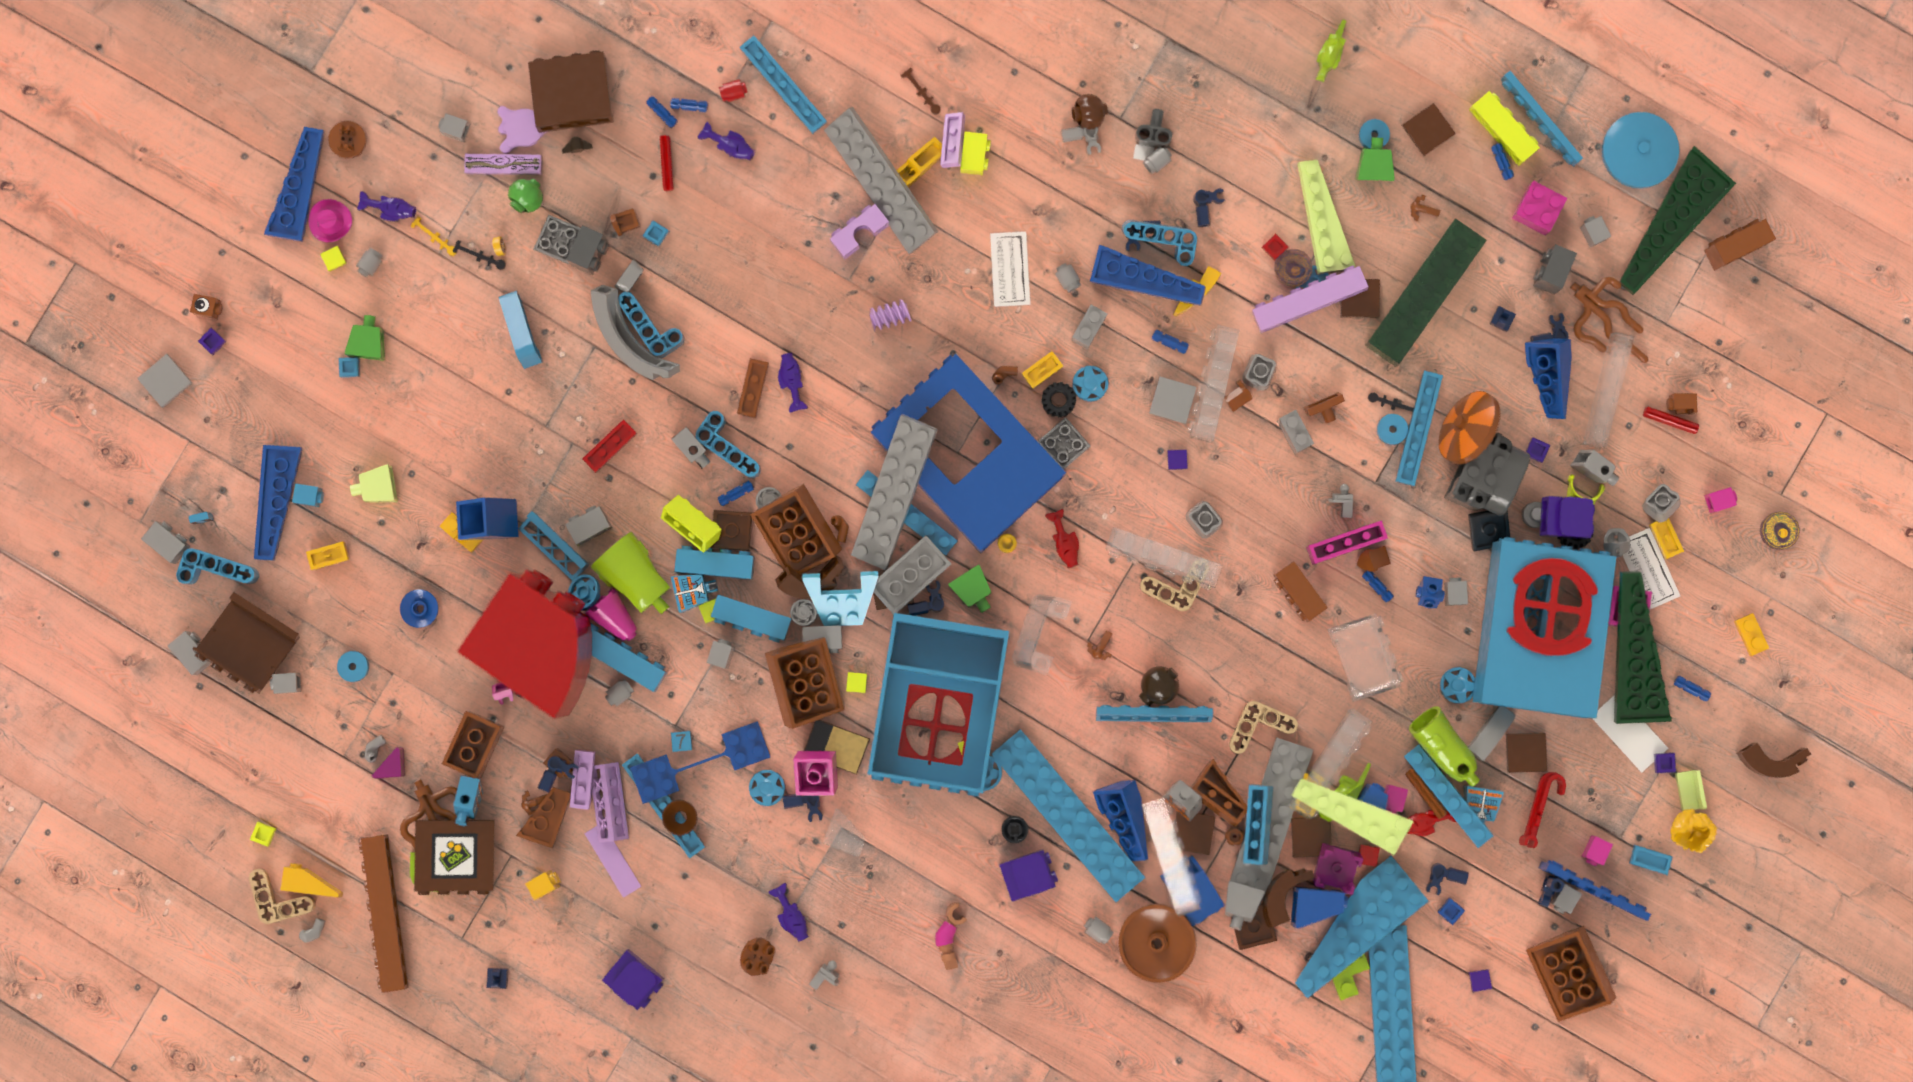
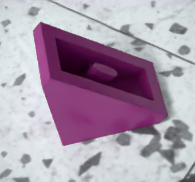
(392, 766)

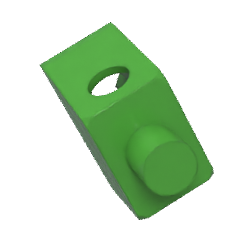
(1375, 162)
(366, 340)
(972, 588)

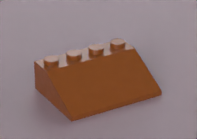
(796, 531)
(804, 682)
(1571, 974)

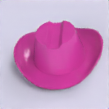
(329, 220)

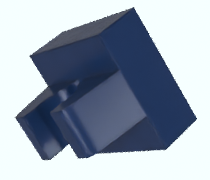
(1502, 318)
(497, 978)

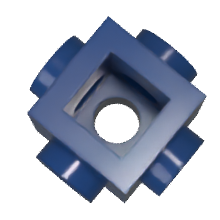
(1430, 592)

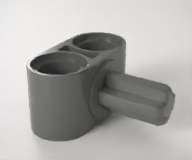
(1154, 131)

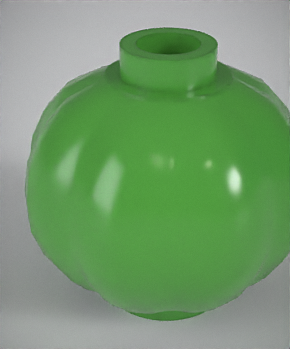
(525, 195)

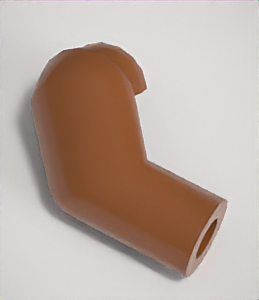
(1002, 372)
(842, 527)

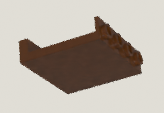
(570, 91)

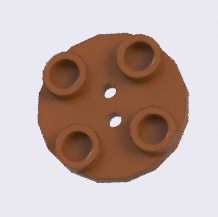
(347, 148)
(757, 956)

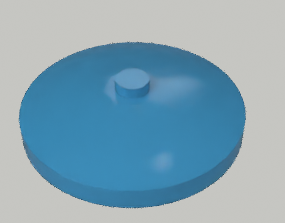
(1640, 150)

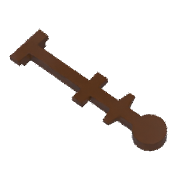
(935, 109)

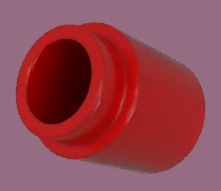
(733, 90)

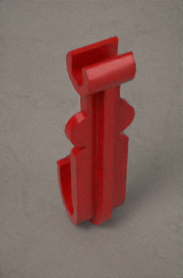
(1539, 805)

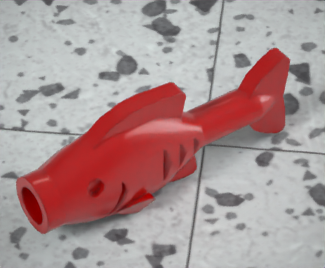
(1066, 544)
(1424, 823)

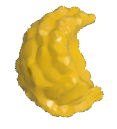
(1693, 830)

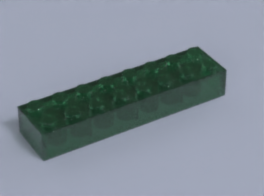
(1425, 292)

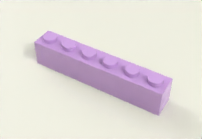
(1310, 299)

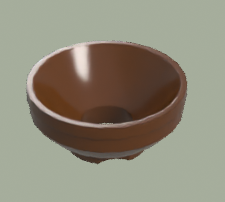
(670, 822)

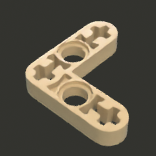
(1183, 593)
(1259, 717)
(276, 909)

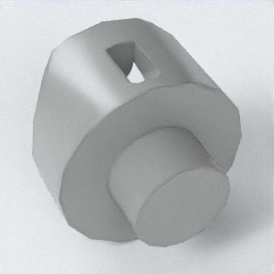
(1532, 514)
(1619, 545)

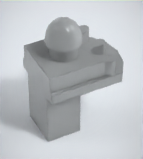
(1346, 500)
(826, 972)

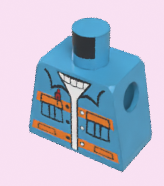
(692, 591)
(467, 799)
(1483, 801)

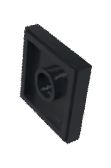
(1487, 528)

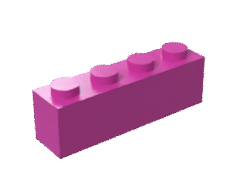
(1347, 542)

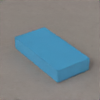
(1650, 860)

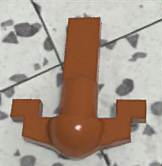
(1416, 206)
(1097, 653)
(527, 804)

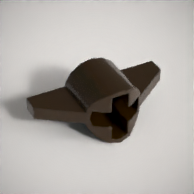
(576, 145)

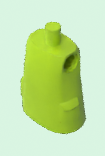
(632, 573)
(1444, 745)

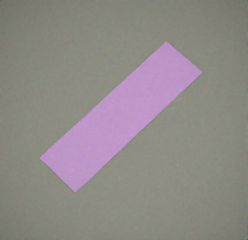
(614, 863)

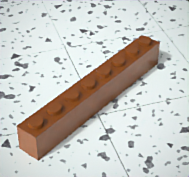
(384, 913)

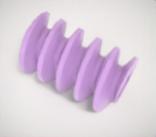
(889, 314)

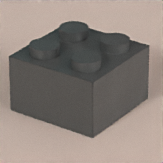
(588, 250)
(1554, 269)

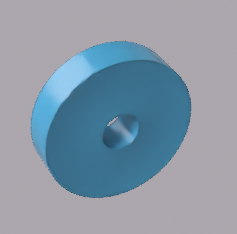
(1370, 126)
(1395, 421)
(345, 662)

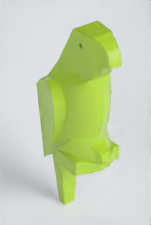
(1331, 52)
(1349, 787)

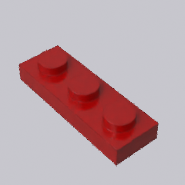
(609, 446)

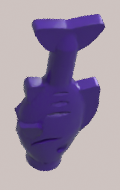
(732, 144)
(392, 208)
(790, 377)
(792, 918)

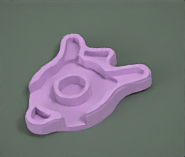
(519, 128)

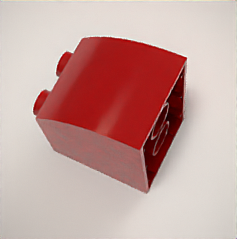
(534, 642)

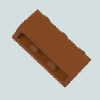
(1299, 592)

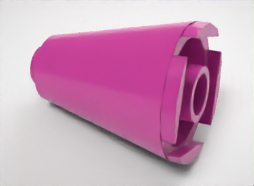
(613, 616)

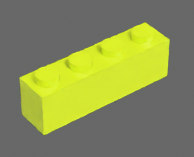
(1504, 128)

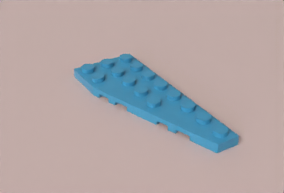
(1373, 911)

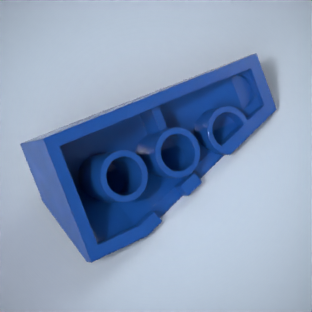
(1551, 369)
(1124, 810)

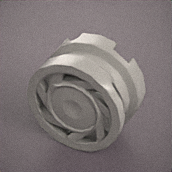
(766, 495)
(803, 612)

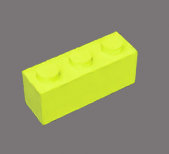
(691, 523)

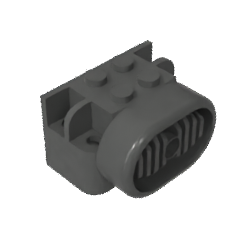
(1490, 478)

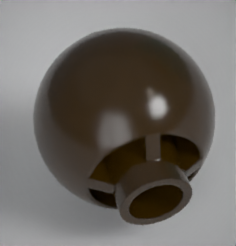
(1159, 685)

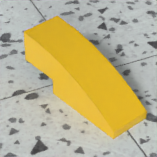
(920, 162)
(1208, 280)

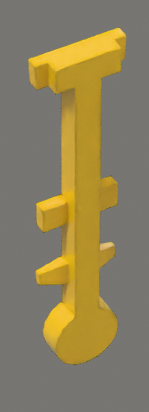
(434, 237)

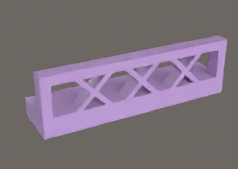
(611, 802)

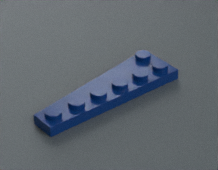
(294, 201)
(1130, 274)
(276, 486)
(1587, 885)

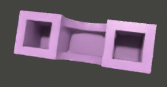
(870, 219)

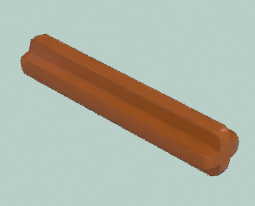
(1426, 793)

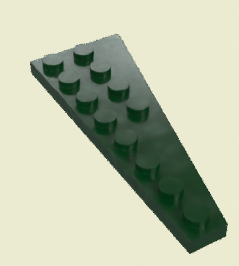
(1688, 201)
(1638, 679)

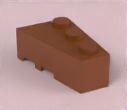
(1219, 794)

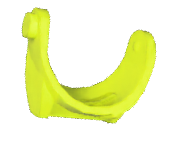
(1572, 493)

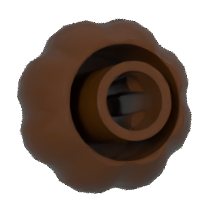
(1089, 111)

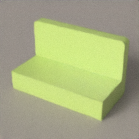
(1691, 790)

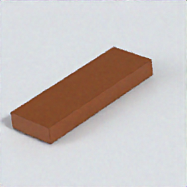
(752, 388)

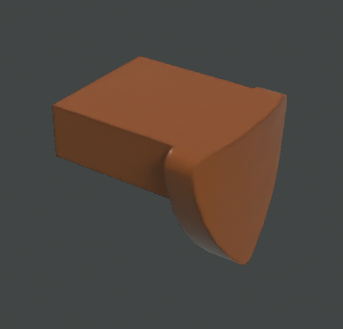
(624, 221)
(1238, 397)
(1373, 559)

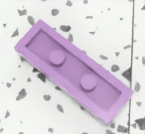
(952, 140)
(582, 783)

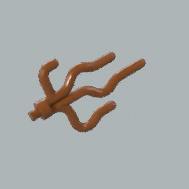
(1591, 302)
(428, 804)

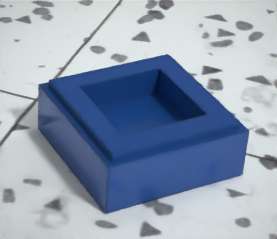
(1451, 911)

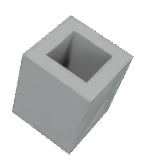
(454, 127)
(1595, 231)
(1455, 592)
(285, 683)
(1565, 900)

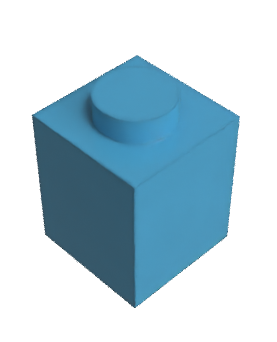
(308, 495)

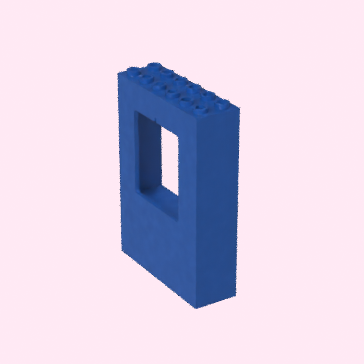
(1002, 483)

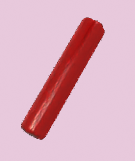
(666, 163)
(1671, 420)

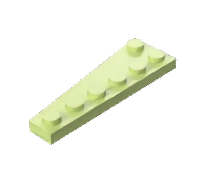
(1326, 233)
(1366, 820)

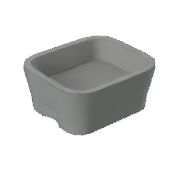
(629, 277)
(1259, 372)
(1661, 503)
(1204, 519)

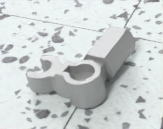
(1077, 133)

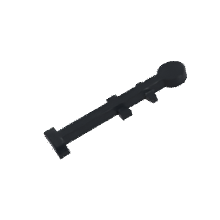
(500, 264)
(1373, 397)

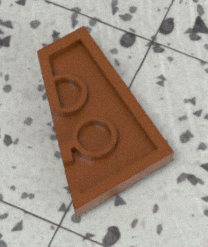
(547, 819)

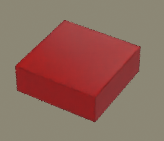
(1275, 247)
(1369, 854)

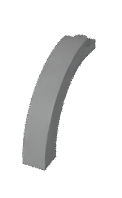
(620, 339)

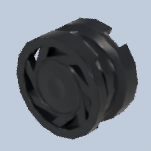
(1014, 829)

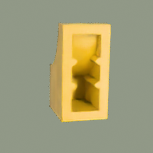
(450, 526)

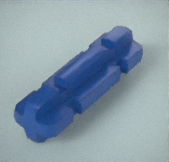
(690, 105)
(661, 111)
(1502, 161)
(1170, 341)
(735, 493)
(1378, 586)
(1692, 688)

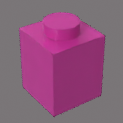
(1721, 500)
(1396, 798)
(1596, 851)

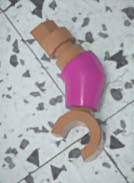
(945, 935)

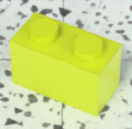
(974, 152)

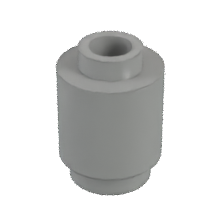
(1157, 159)
(369, 262)
(1068, 277)
(619, 693)
(1098, 930)

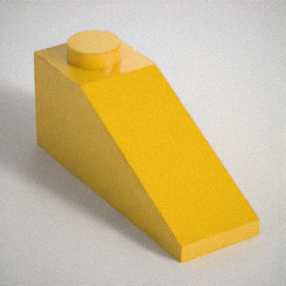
(305, 881)

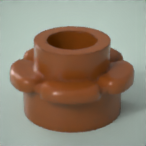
(1239, 836)

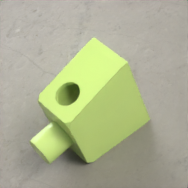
(376, 485)

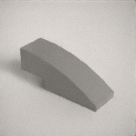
(1491, 732)

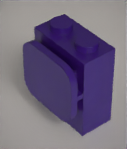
(1567, 517)
(1028, 875)
(633, 980)

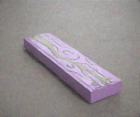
(503, 164)

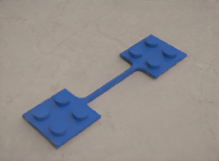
(657, 777)

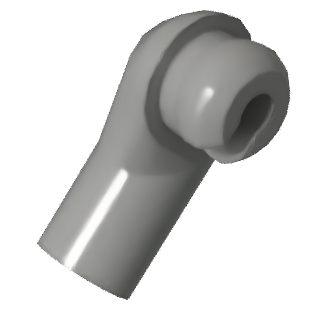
(372, 748)
(313, 933)

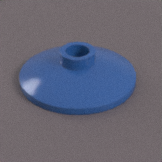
(410, 604)

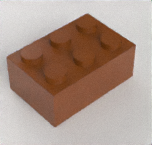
(1739, 243)
(473, 745)

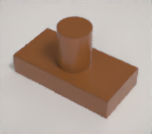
(1325, 407)

